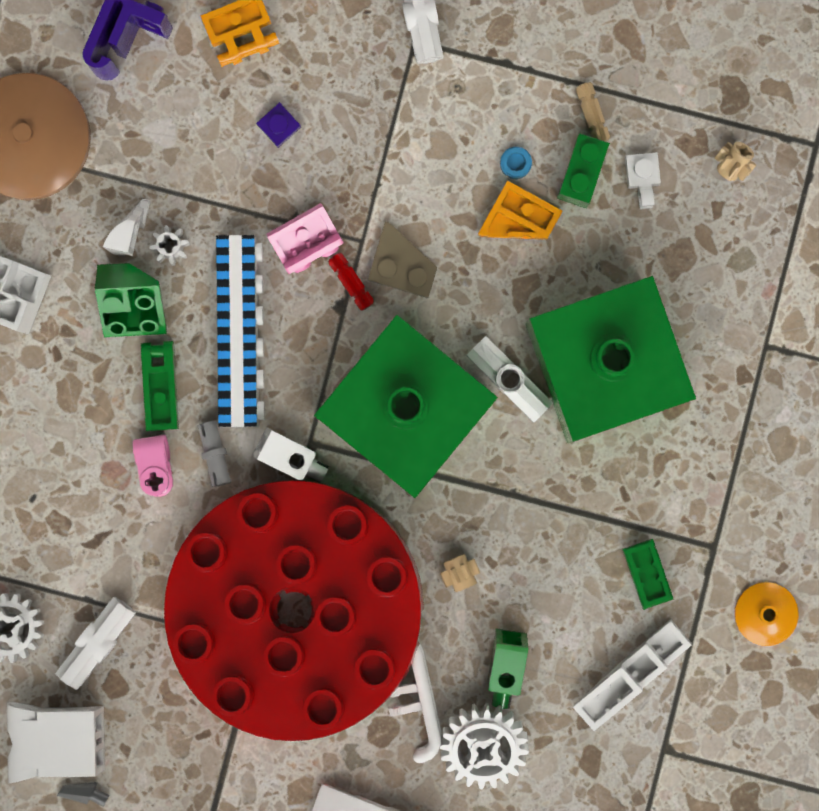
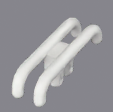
(426, 704)

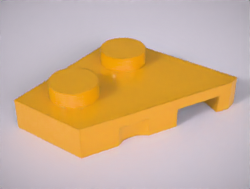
(520, 216)

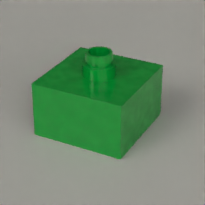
(610, 359)
(405, 406)

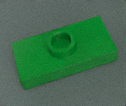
(647, 574)

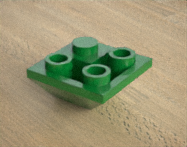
(128, 301)

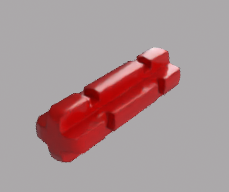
(351, 281)

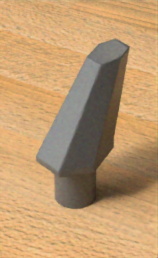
(83, 793)

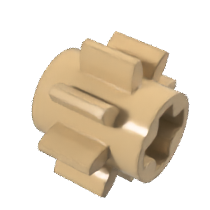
(735, 161)
(460, 573)

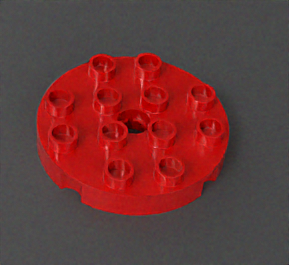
(227, 598)

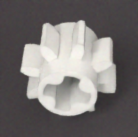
(176, 250)

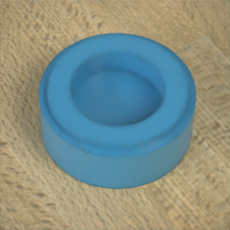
(516, 162)

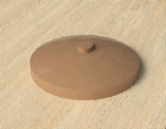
(41, 136)

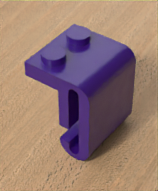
(117, 29)

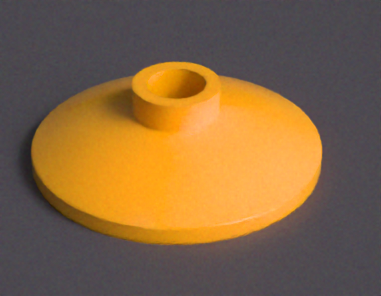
(750, 612)

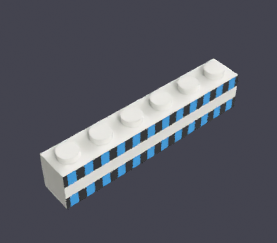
(238, 331)

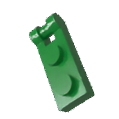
(159, 387)

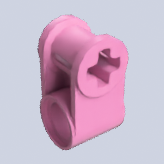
(153, 458)

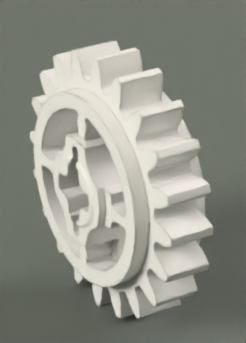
(483, 736)

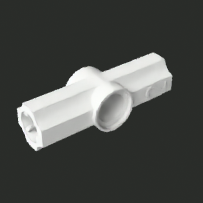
(422, 23)
(494, 363)
(95, 643)

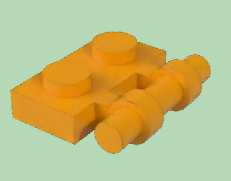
(235, 21)

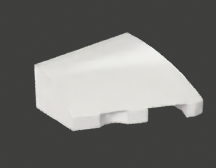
(124, 235)
(20, 294)

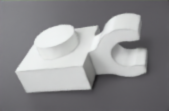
(643, 174)

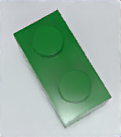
(583, 170)

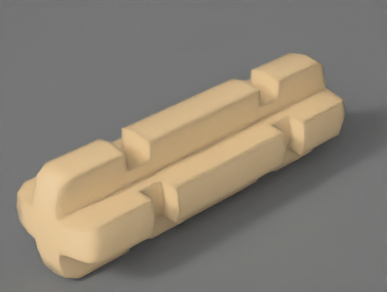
(592, 111)

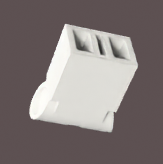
(55, 741)

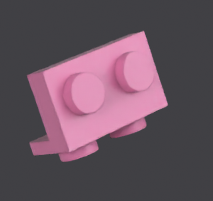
(305, 239)

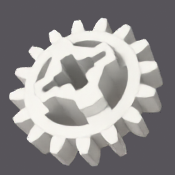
(16, 638)

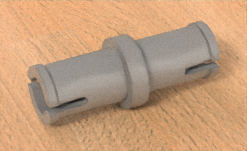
(214, 453)

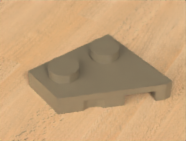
(401, 264)

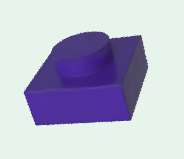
(278, 125)

